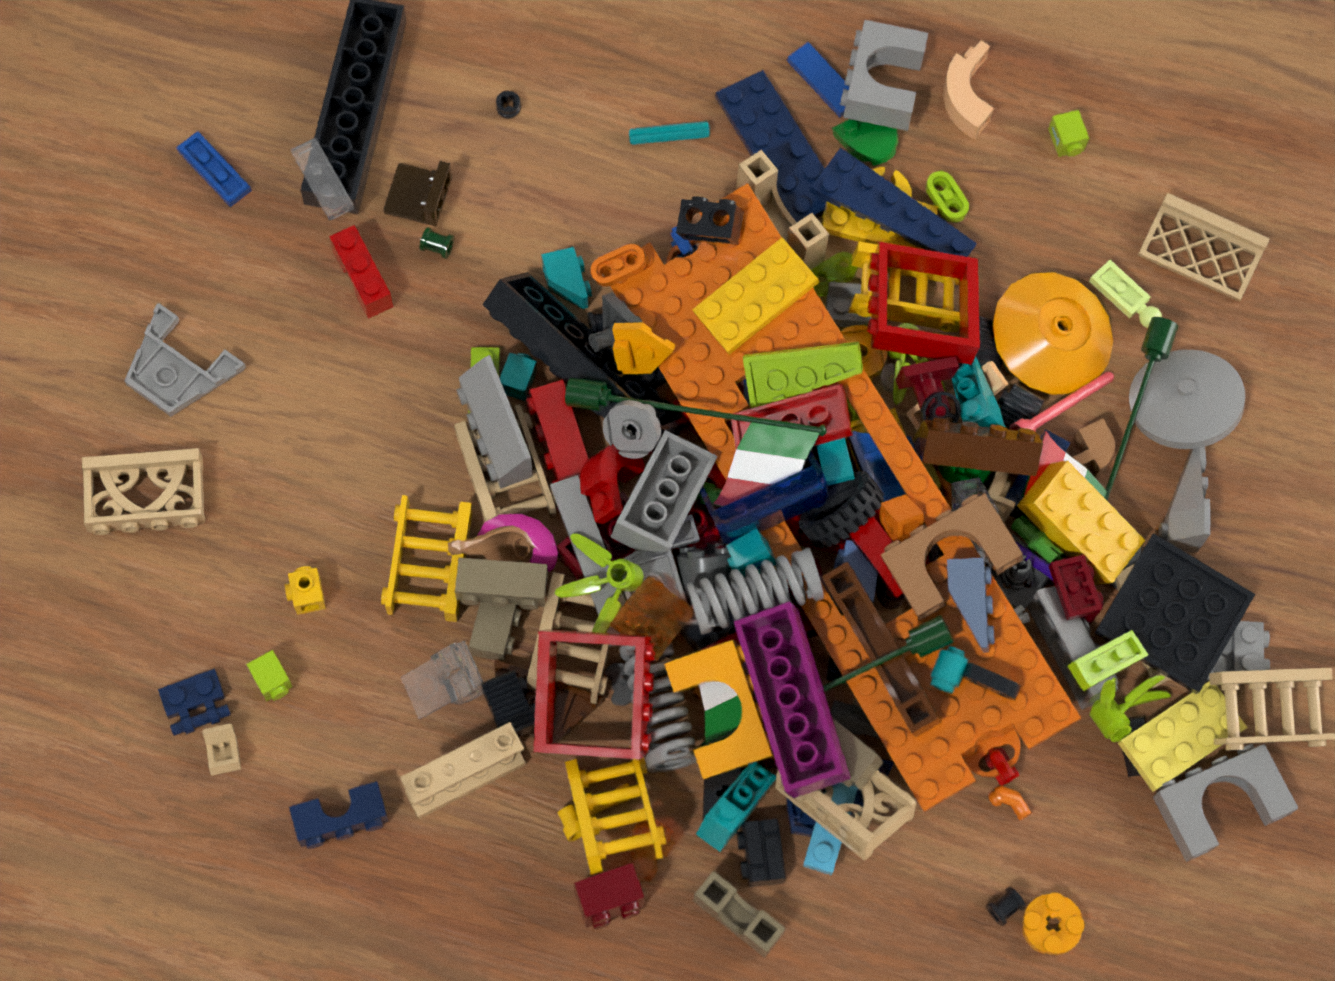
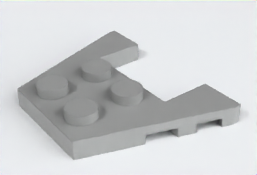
(169, 377)
(662, 565)

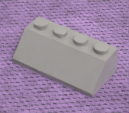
(495, 424)
(663, 495)
(1065, 640)

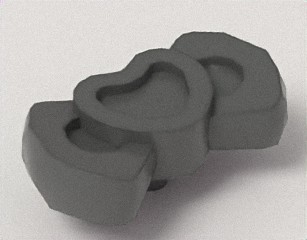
(619, 679)

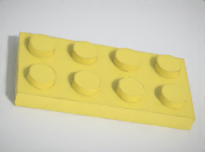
(1178, 736)

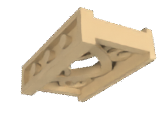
(112, 466)
(854, 831)

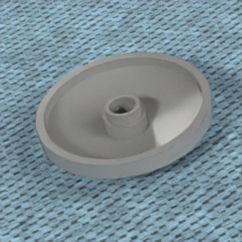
(1189, 400)

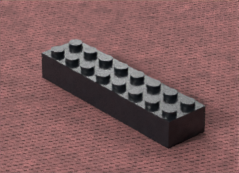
(358, 93)
(564, 345)

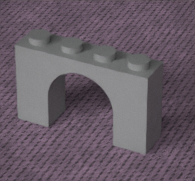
(867, 98)
(1250, 770)

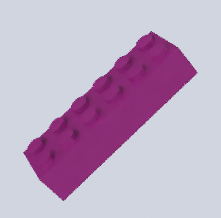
(792, 700)

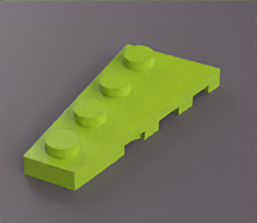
(798, 371)

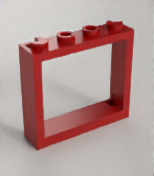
(915, 341)
(546, 693)

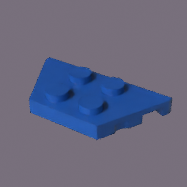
(871, 461)

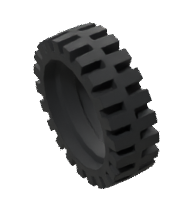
(843, 512)

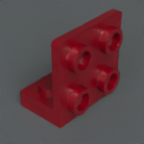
(1076, 588)

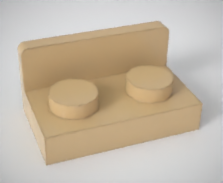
(997, 490)

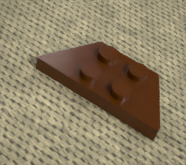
(570, 707)

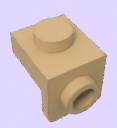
(222, 749)

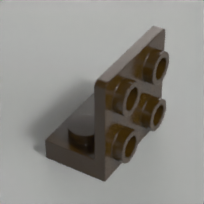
(418, 193)

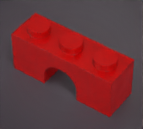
(362, 271)

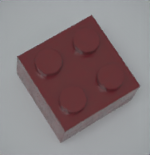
(609, 896)

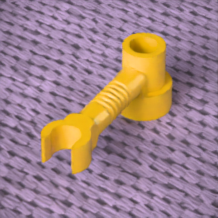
(570, 820)

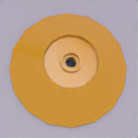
(1035, 346)

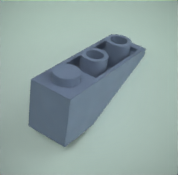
(968, 590)

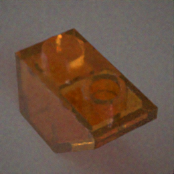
(644, 857)

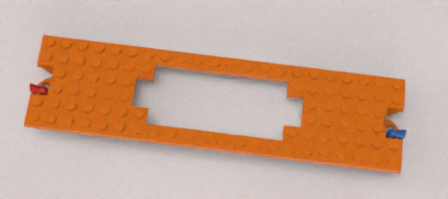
(706, 378)

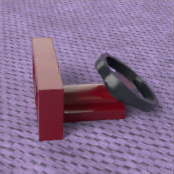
(927, 386)

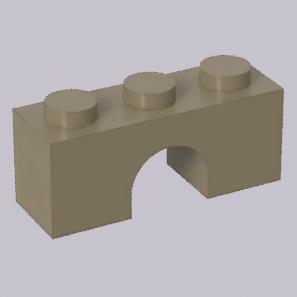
(728, 908)

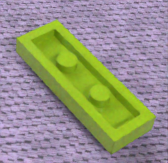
(1107, 660)

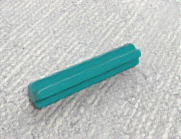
(669, 132)

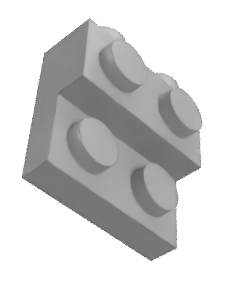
(1245, 649)

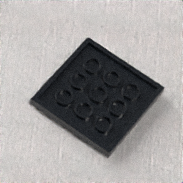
(1177, 612)

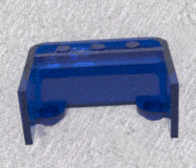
(771, 504)

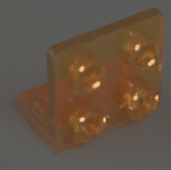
(655, 613)

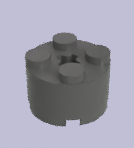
(703, 563)

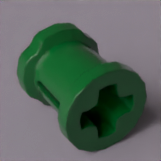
(436, 242)

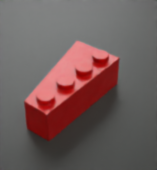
(557, 430)

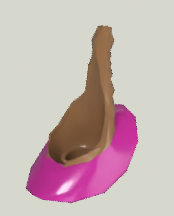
(511, 539)

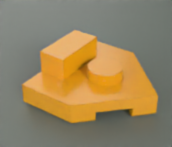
(638, 348)

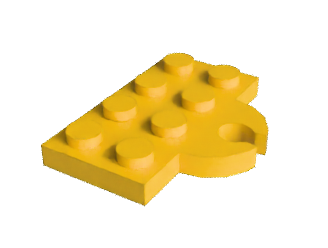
(845, 224)

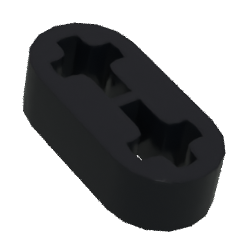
(991, 681)

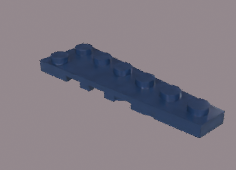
(871, 196)

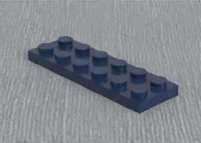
(768, 126)

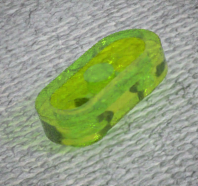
(834, 272)

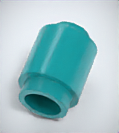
(949, 669)

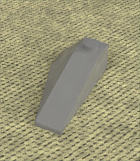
(1189, 512)

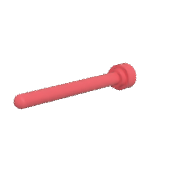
(1064, 404)

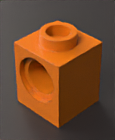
(900, 517)

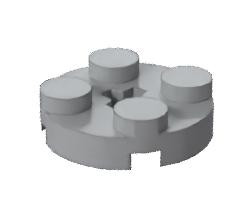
(645, 421)

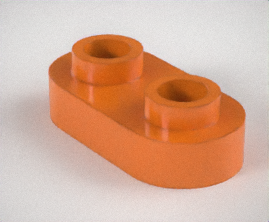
(618, 264)

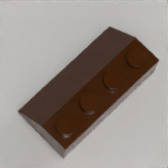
(978, 446)

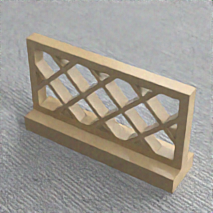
(1210, 224)

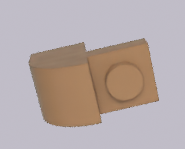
(1096, 447)

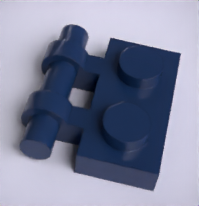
(193, 694)

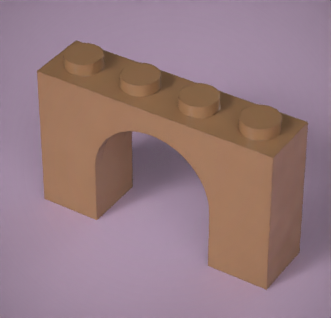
(975, 521)

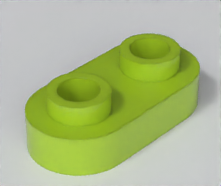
(948, 198)

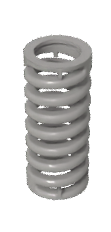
(769, 577)
(657, 758)

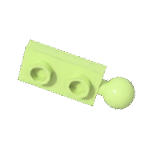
(1124, 293)

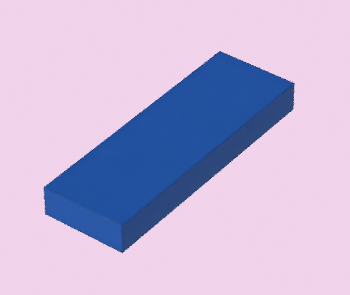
(819, 76)
(214, 169)

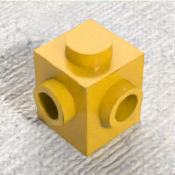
(305, 590)

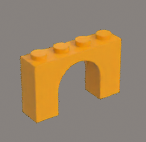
(724, 665)

